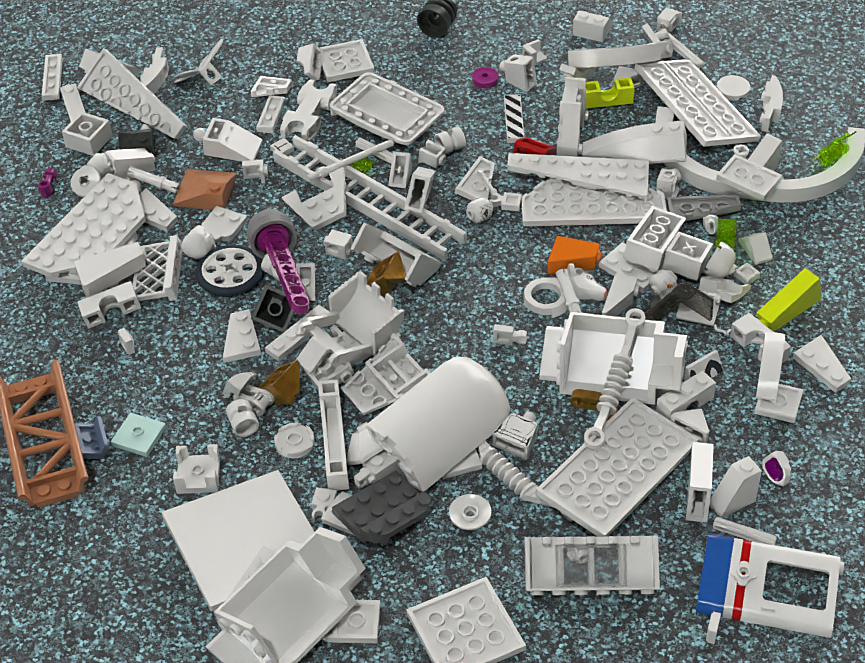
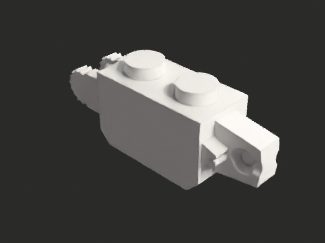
(377, 468)

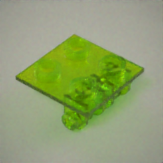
(834, 150)

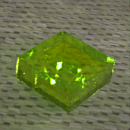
(363, 165)

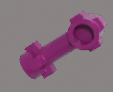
(45, 186)

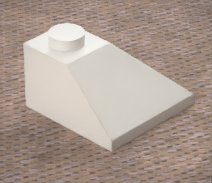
(361, 446)

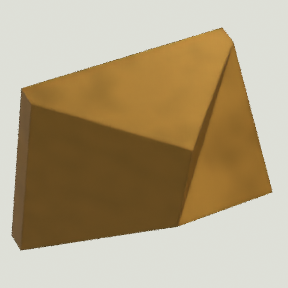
(387, 273)

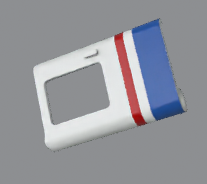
(746, 603)

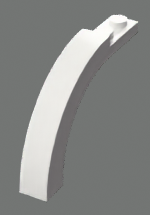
(620, 55)

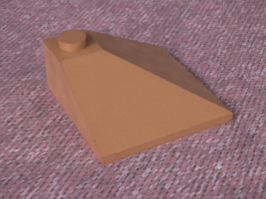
(205, 189)

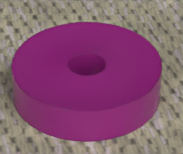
(485, 77)

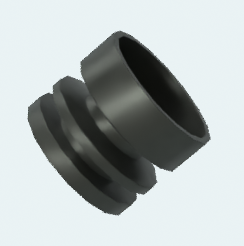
(437, 17)

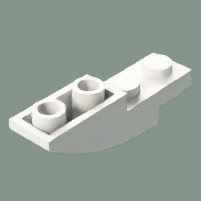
(157, 72)
(772, 103)

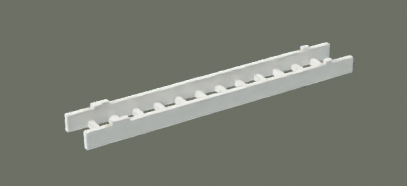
(369, 209)

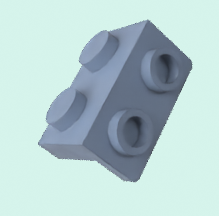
(93, 439)

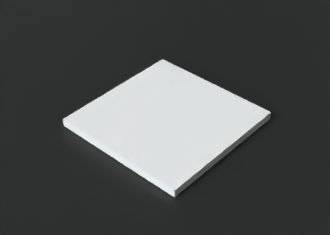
(228, 528)

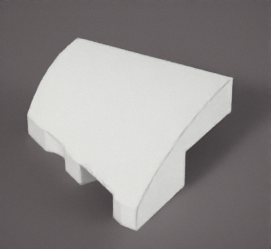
(725, 288)
(237, 383)

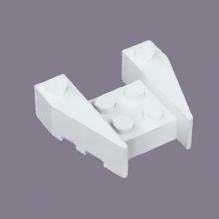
(572, 117)

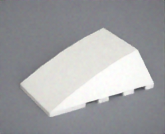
(384, 377)

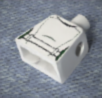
(516, 434)

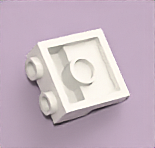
(326, 372)

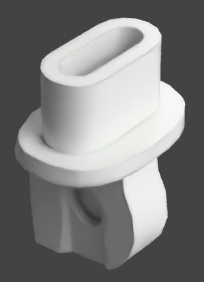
(710, 223)

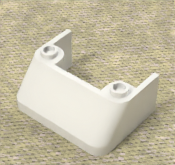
(379, 245)

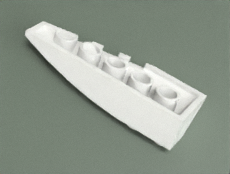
(650, 142)

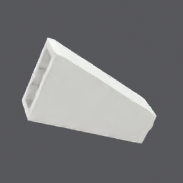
(419, 189)
(109, 267)
(700, 482)

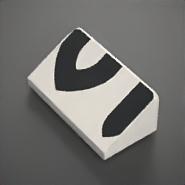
(709, 364)

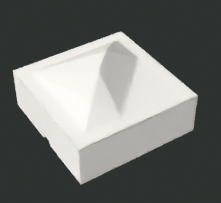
(126, 341)

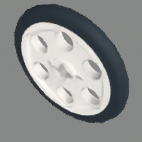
(229, 270)

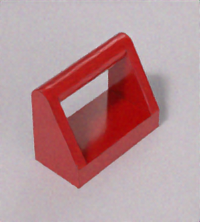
(531, 146)

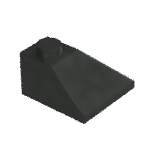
(137, 139)
(273, 309)

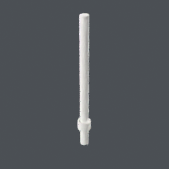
(323, 171)

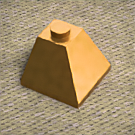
(284, 383)

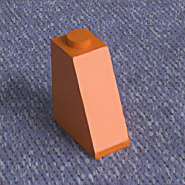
(569, 250)

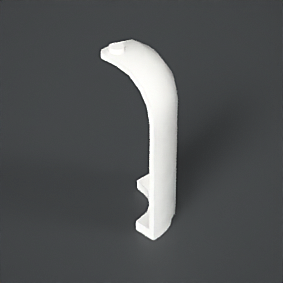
(441, 420)

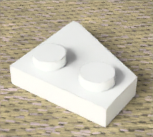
(270, 86)

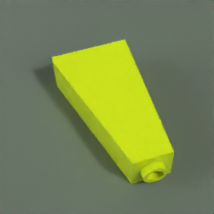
(791, 300)

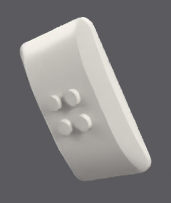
(386, 108)

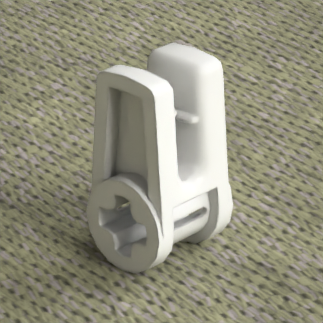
(257, 397)

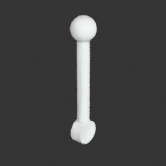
(480, 171)

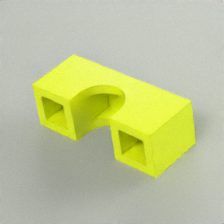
(620, 94)

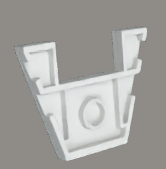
(323, 207)

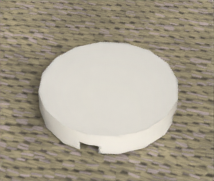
(733, 87)
(294, 440)

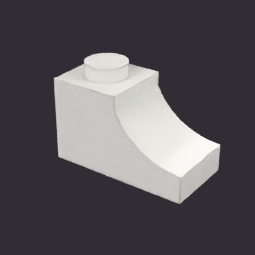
(311, 59)

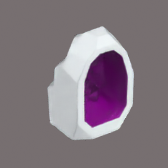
(777, 468)

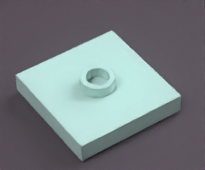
(138, 434)

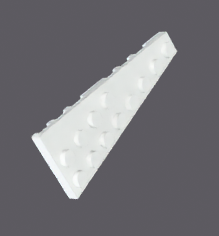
(122, 90)
(612, 174)

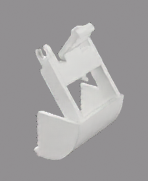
(358, 312)

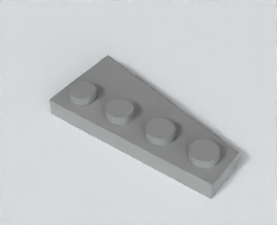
(701, 206)

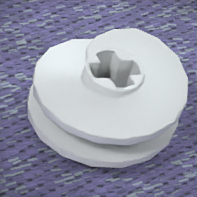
(84, 174)

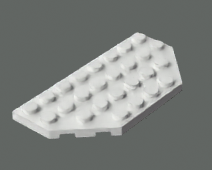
(567, 204)
(93, 226)

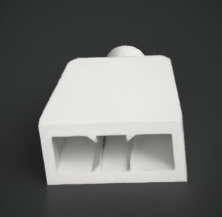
(520, 71)

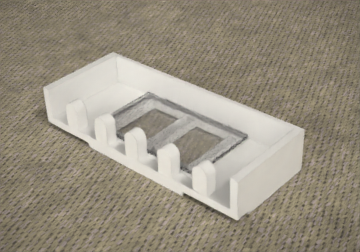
(591, 564)

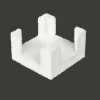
(197, 472)

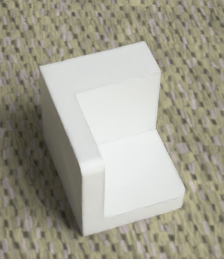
(533, 50)

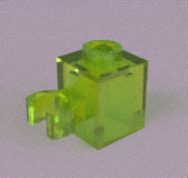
(726, 232)

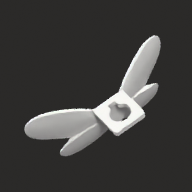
(204, 65)

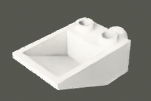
(228, 141)

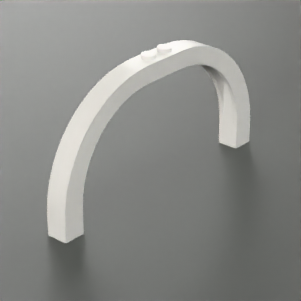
(787, 190)

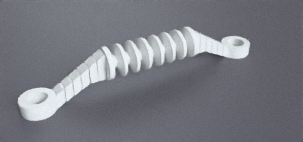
(615, 381)
(510, 475)

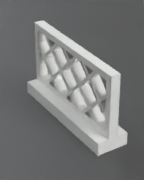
(171, 269)

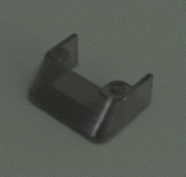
(670, 297)

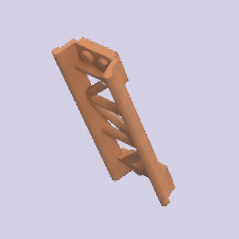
(43, 487)

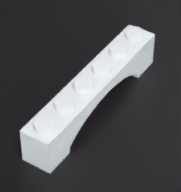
(333, 435)

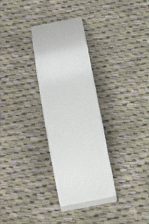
(770, 366)

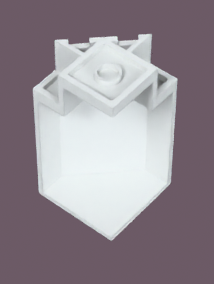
(585, 348)
(289, 602)

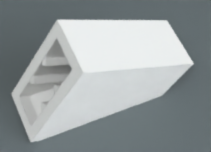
(767, 152)
(121, 160)
(737, 487)

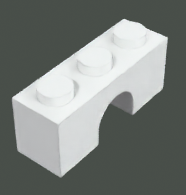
(96, 306)
(751, 330)
(696, 389)

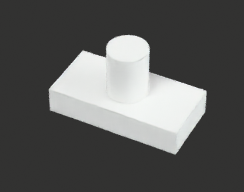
(654, 37)

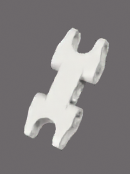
(306, 117)

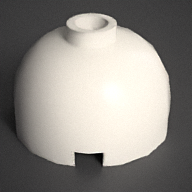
(721, 262)

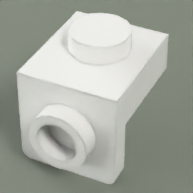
(254, 169)

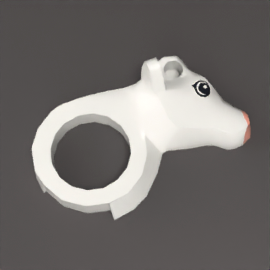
(583, 285)

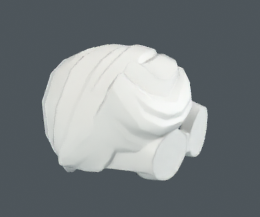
(198, 243)

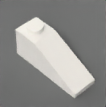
(621, 294)

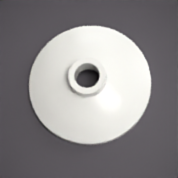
(470, 505)

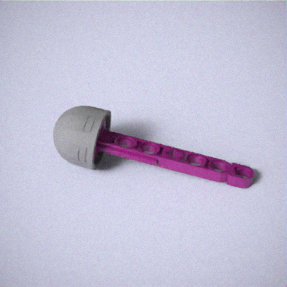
(275, 234)

